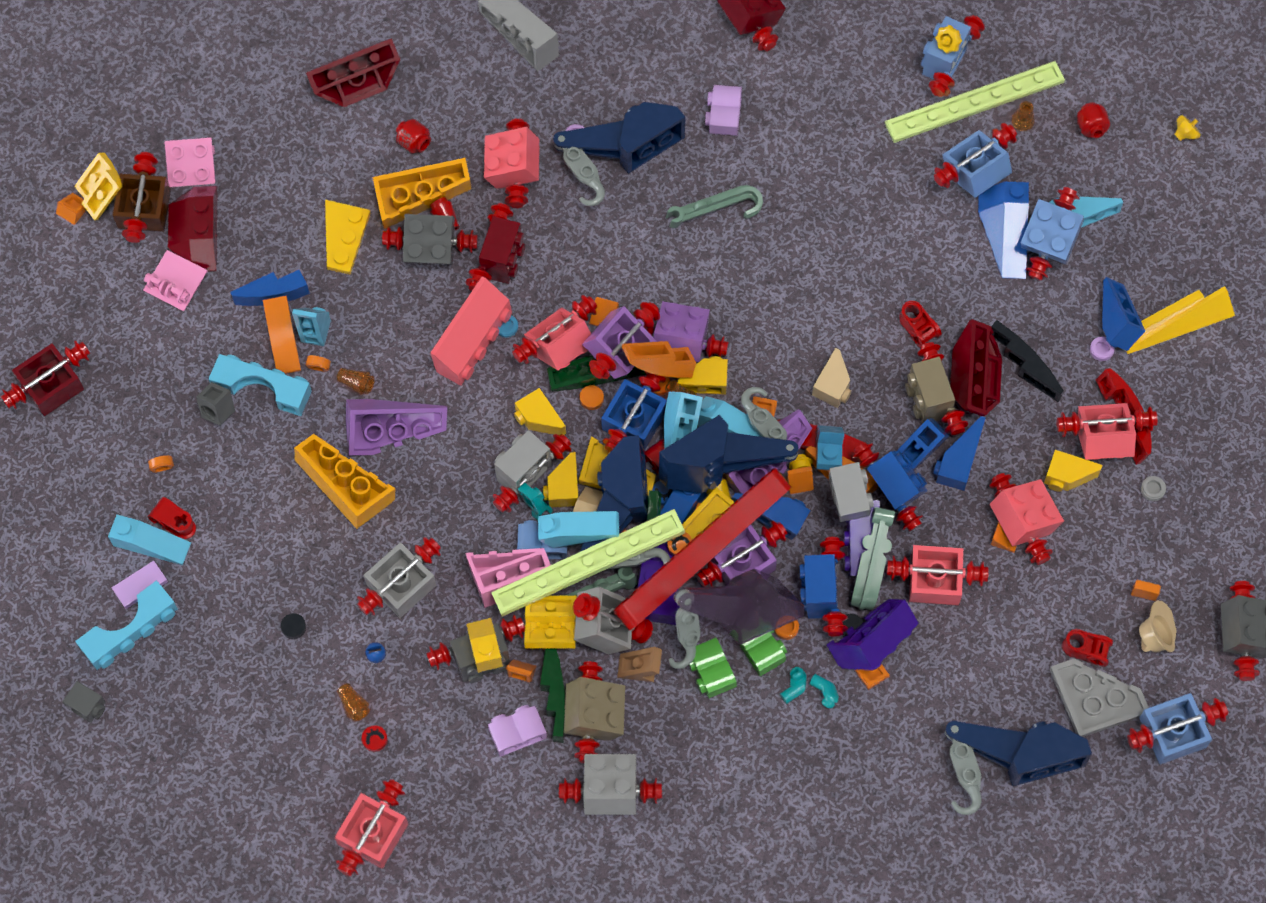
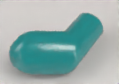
(797, 685)
(828, 689)

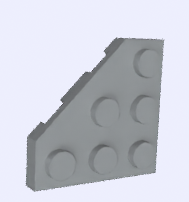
(1095, 698)

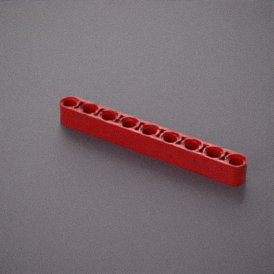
(702, 549)

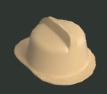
(1159, 629)

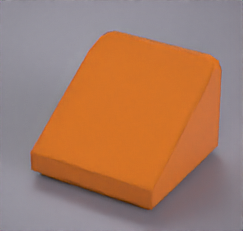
(71, 208)
(603, 308)
(800, 480)
(1001, 541)
(521, 670)

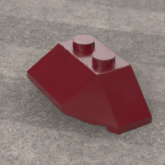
(356, 74)
(194, 226)
(976, 369)

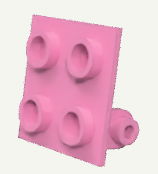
(190, 162)
(174, 280)

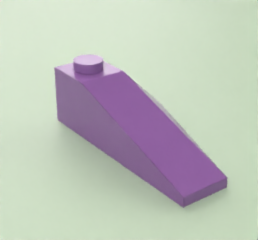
(383, 422)
(797, 430)

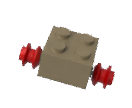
(932, 390)
(593, 709)

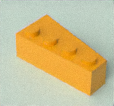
(417, 188)
(345, 483)

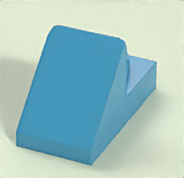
(829, 447)

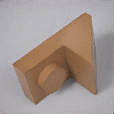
(640, 664)

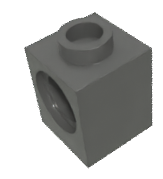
(215, 403)
(84, 702)

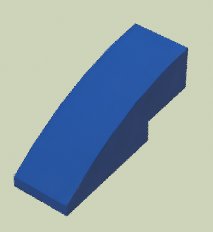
(270, 287)

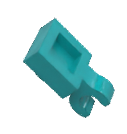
(534, 500)

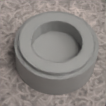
(1153, 488)

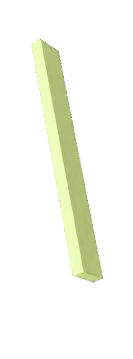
(974, 101)
(588, 562)

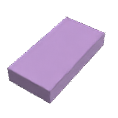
(137, 582)

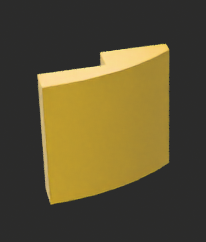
(98, 185)
(550, 623)

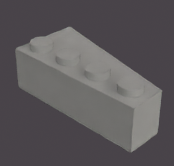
(523, 30)

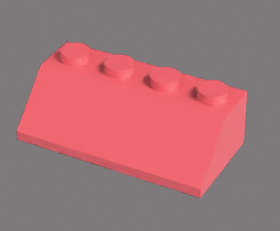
(471, 332)

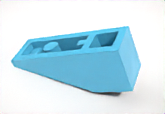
(1096, 208)
(312, 325)
(680, 416)
(737, 420)
(577, 527)
(148, 540)

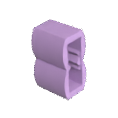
(725, 110)
(516, 730)

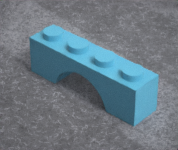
(235, 374)
(103, 645)

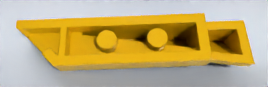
(1184, 317)

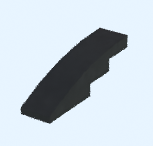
(1032, 366)

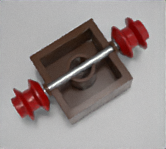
(142, 200)

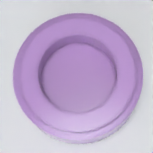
(1101, 349)

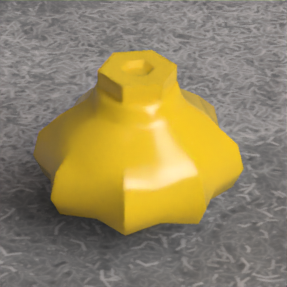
(948, 39)
(1186, 128)

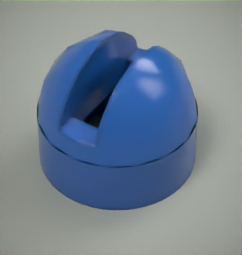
(377, 655)

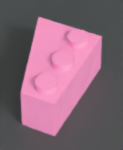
(501, 569)

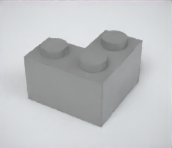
(849, 493)

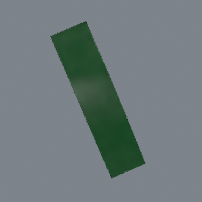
(578, 375)
(553, 683)

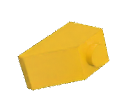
(708, 376)
(538, 414)
(1070, 471)
(563, 484)
(484, 645)

